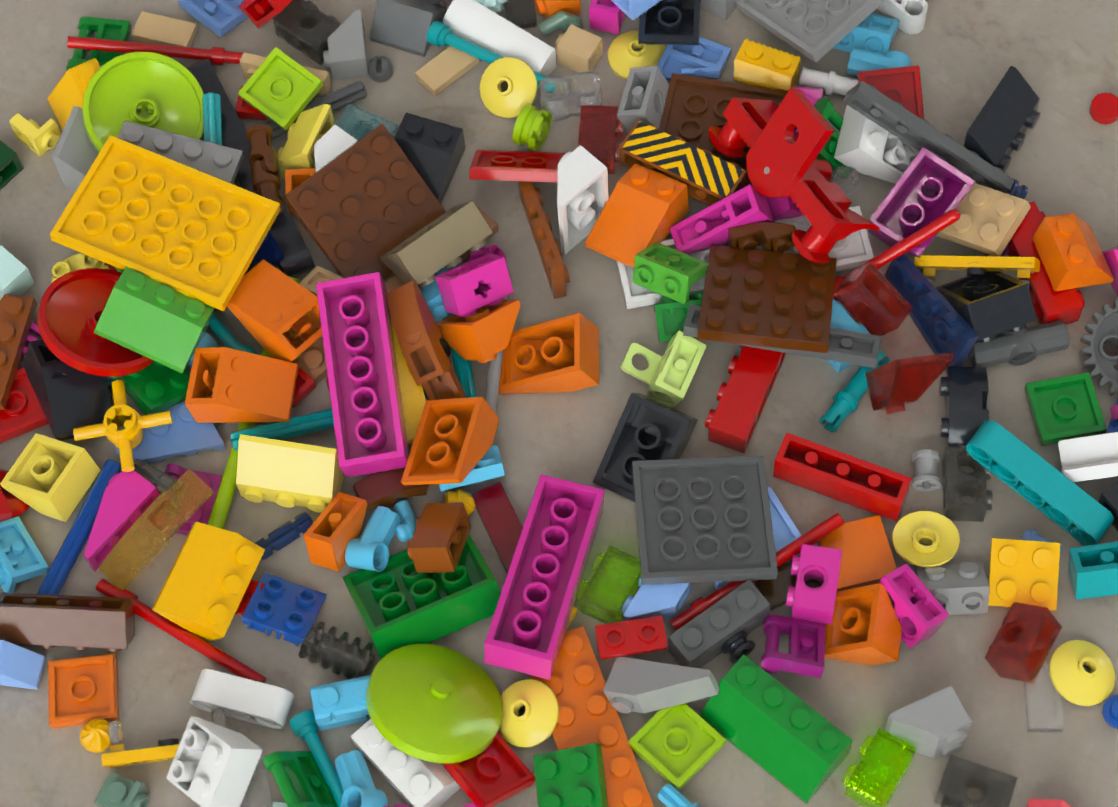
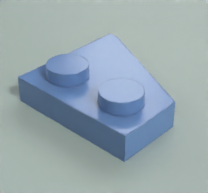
(216, 15)
(700, 60)

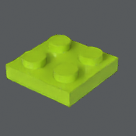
(280, 89)
(677, 744)

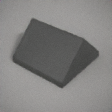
(405, 24)

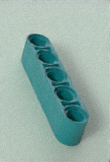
(1039, 483)

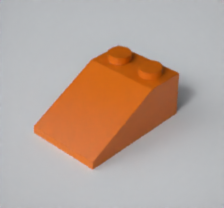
(638, 214)
(552, 357)
(450, 440)

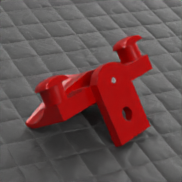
(788, 167)

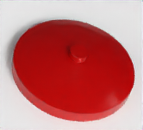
(68, 322)

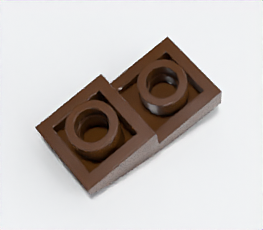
(769, 235)
(385, 487)

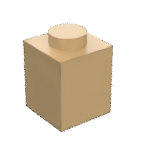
(578, 49)

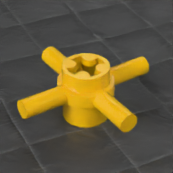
(127, 417)

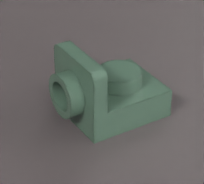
(122, 793)

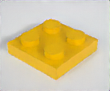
(1023, 573)

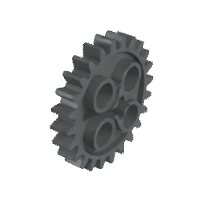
(1101, 333)

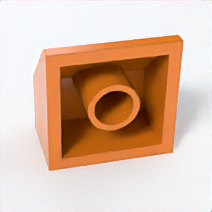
(1071, 253)

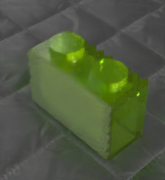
(610, 585)
(879, 771)

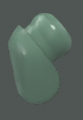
(559, 20)

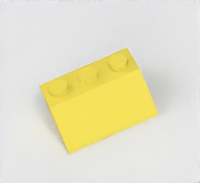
(287, 473)

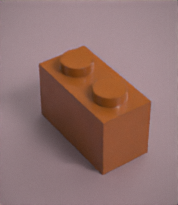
(439, 537)

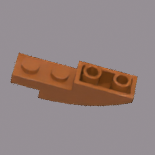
(421, 344)

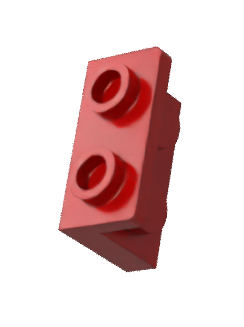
(630, 637)

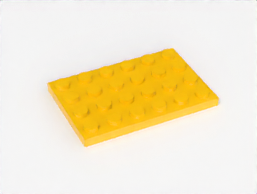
(166, 222)

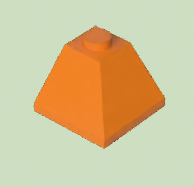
(483, 333)
(863, 627)

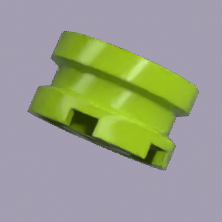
(532, 127)

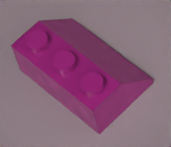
(919, 197)

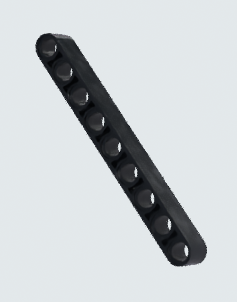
(284, 230)

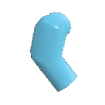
(408, 524)

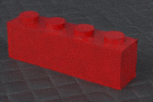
(1047, 303)
(743, 397)
(841, 477)

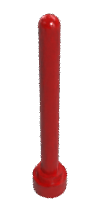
(909, 242)

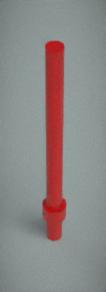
(216, 55)
(782, 556)
(181, 633)

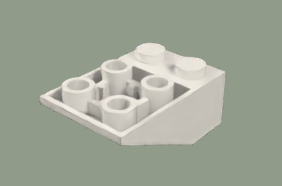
(872, 148)

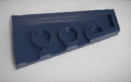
(932, 314)

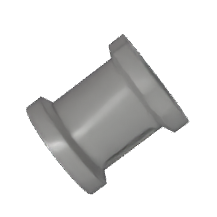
(926, 470)

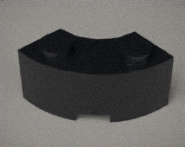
(965, 403)

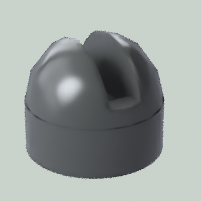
(386, 68)

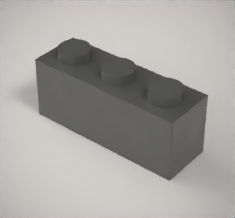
(706, 634)

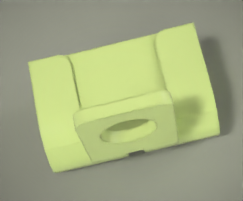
(667, 374)

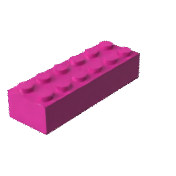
(362, 375)
(544, 577)

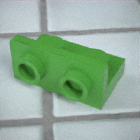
(667, 271)

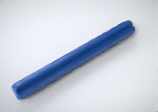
(78, 533)

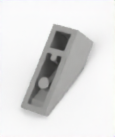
(652, 685)

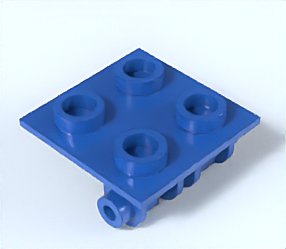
(283, 608)

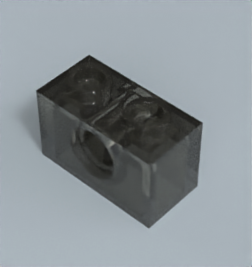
(305, 28)
(964, 774)

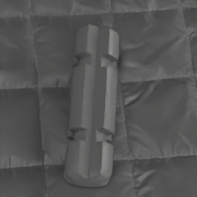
(155, 476)

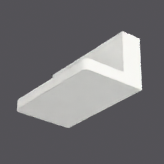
(1089, 456)

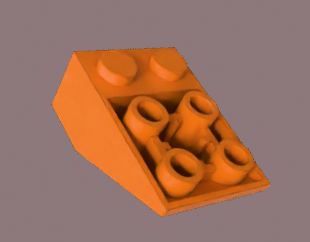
(276, 311)
(239, 387)

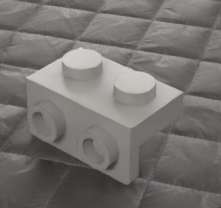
(957, 586)

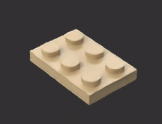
(986, 220)

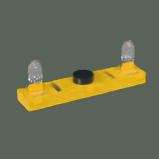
(977, 265)
(165, 751)

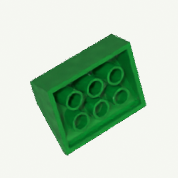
(421, 607)

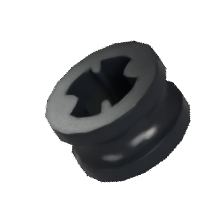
(738, 646)

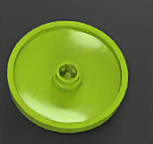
(143, 91)
(434, 703)

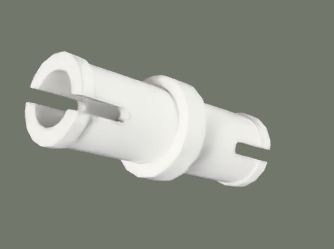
(828, 81)

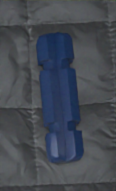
(285, 534)

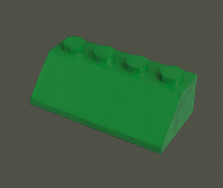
(776, 729)

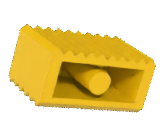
(766, 66)

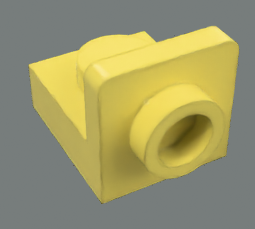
(33, 136)

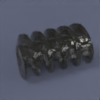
(337, 652)

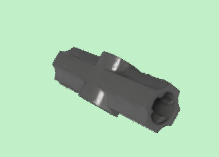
(1021, 346)

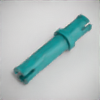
(847, 399)

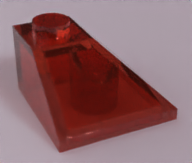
(904, 381)

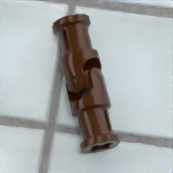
(264, 163)

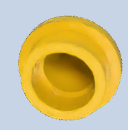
(460, 496)
(95, 735)

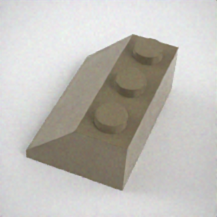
(438, 244)

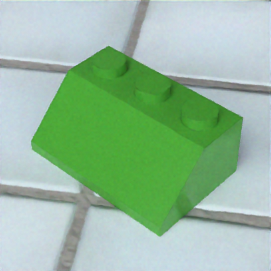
(154, 320)

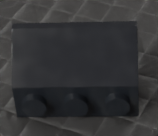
(1004, 120)

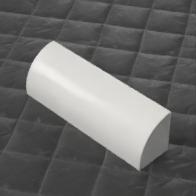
(491, 31)

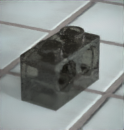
(960, 483)

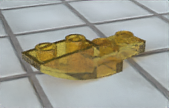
(154, 529)

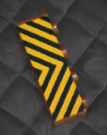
(706, 175)

